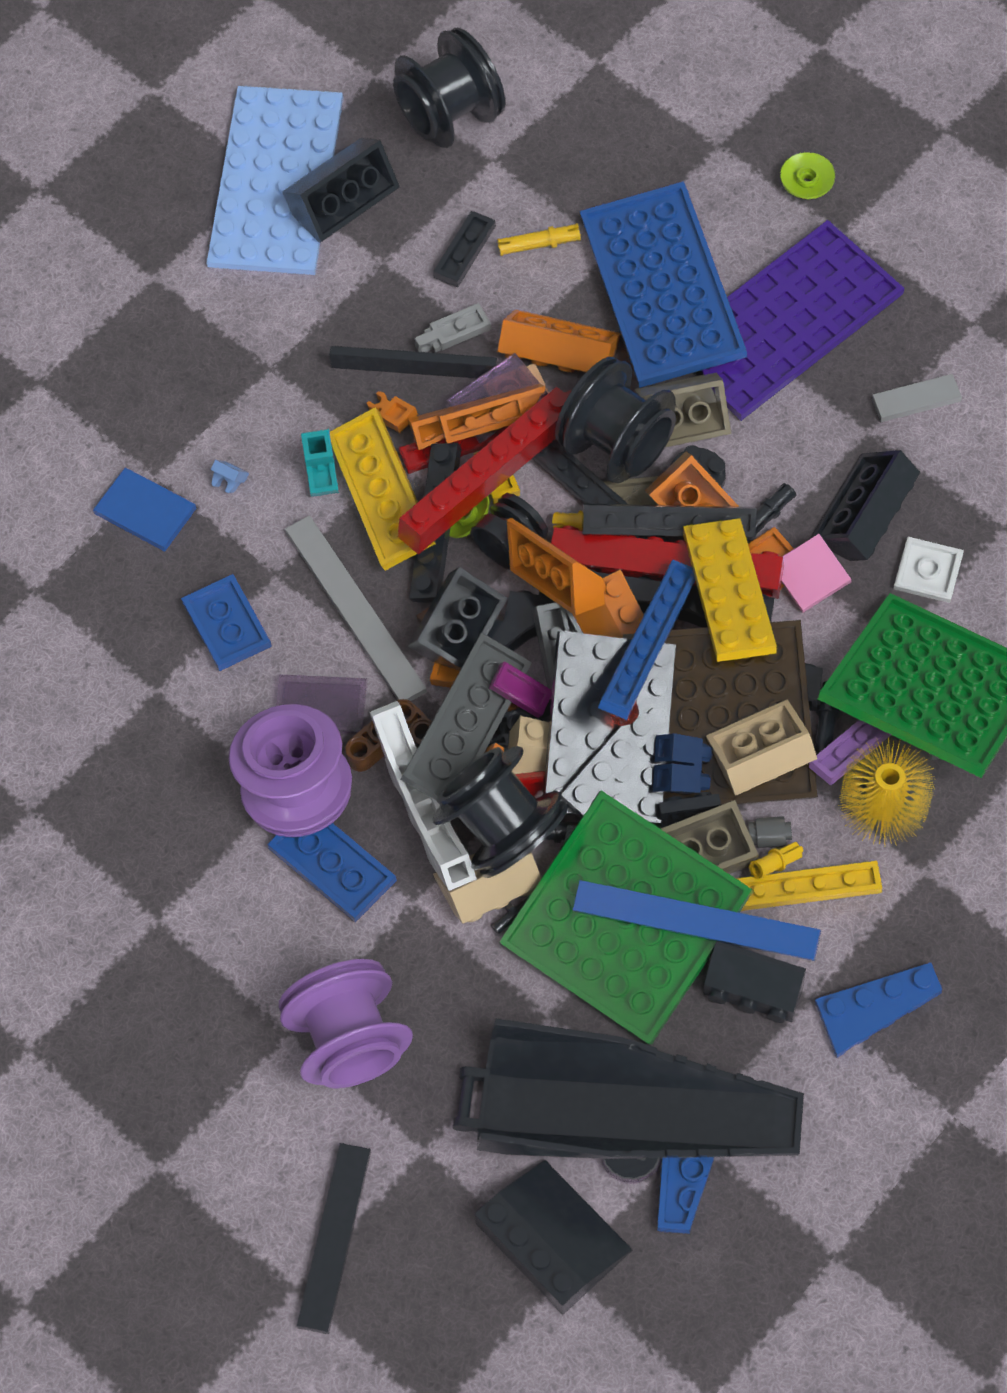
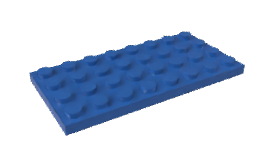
(662, 284)

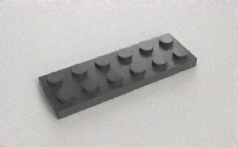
(463, 720)

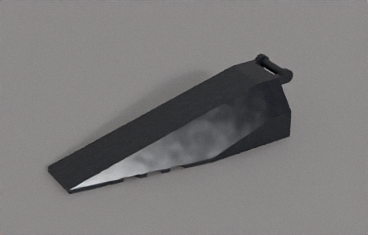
(618, 1100)

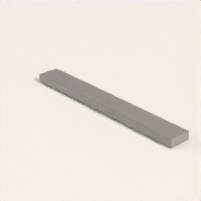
(355, 610)

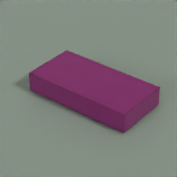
(521, 689)

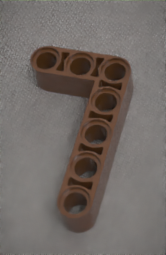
(367, 742)

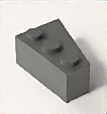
(548, 621)

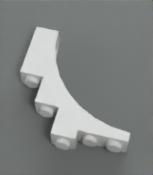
(440, 841)

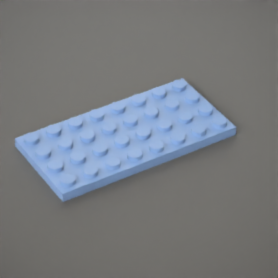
(270, 146)

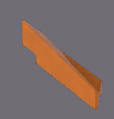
(473, 417)

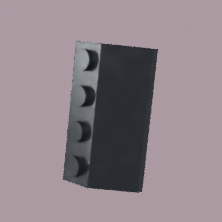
(342, 188)
(867, 504)

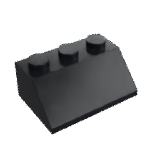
(456, 619)
(754, 982)

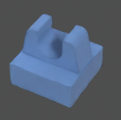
(229, 472)

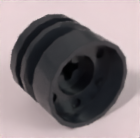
(491, 529)

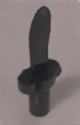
(507, 919)

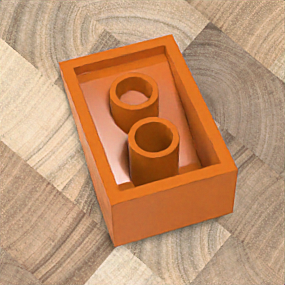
(688, 485)

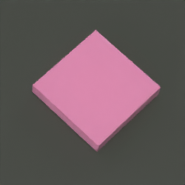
(812, 573)

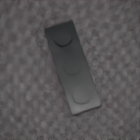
(464, 248)

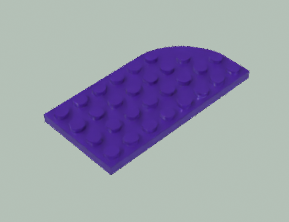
(800, 313)

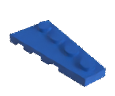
(869, 1007)
(681, 1192)

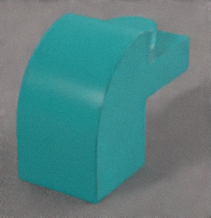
(319, 463)

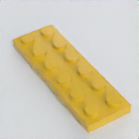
(376, 483)
(729, 590)

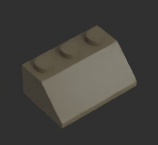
(697, 408)

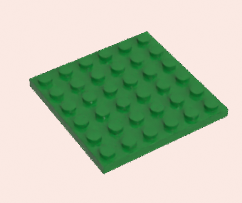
(926, 684)
(612, 964)

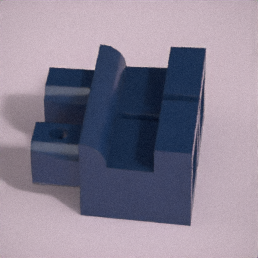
(685, 774)

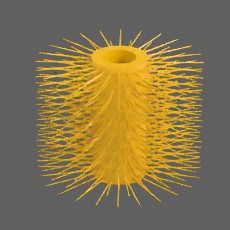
(886, 792)

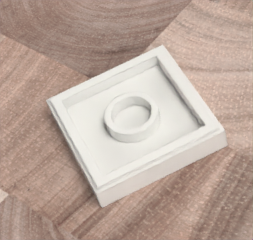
(928, 569)

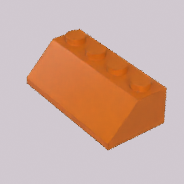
(555, 341)
(553, 571)
(618, 615)

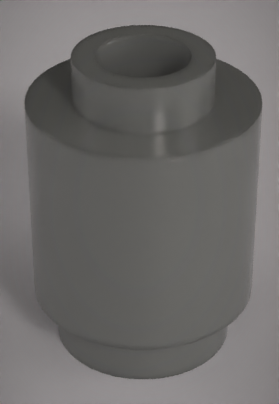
(770, 831)

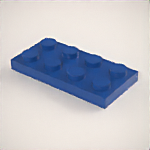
(336, 868)

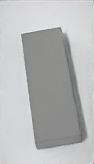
(916, 398)

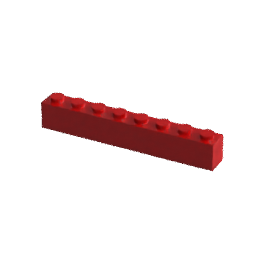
(481, 474)
(650, 556)

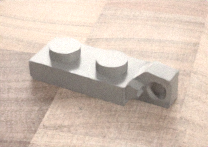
(453, 329)

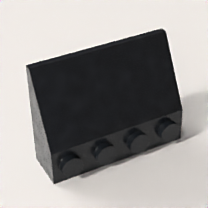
(552, 1235)

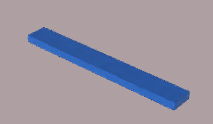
(648, 640)
(697, 920)

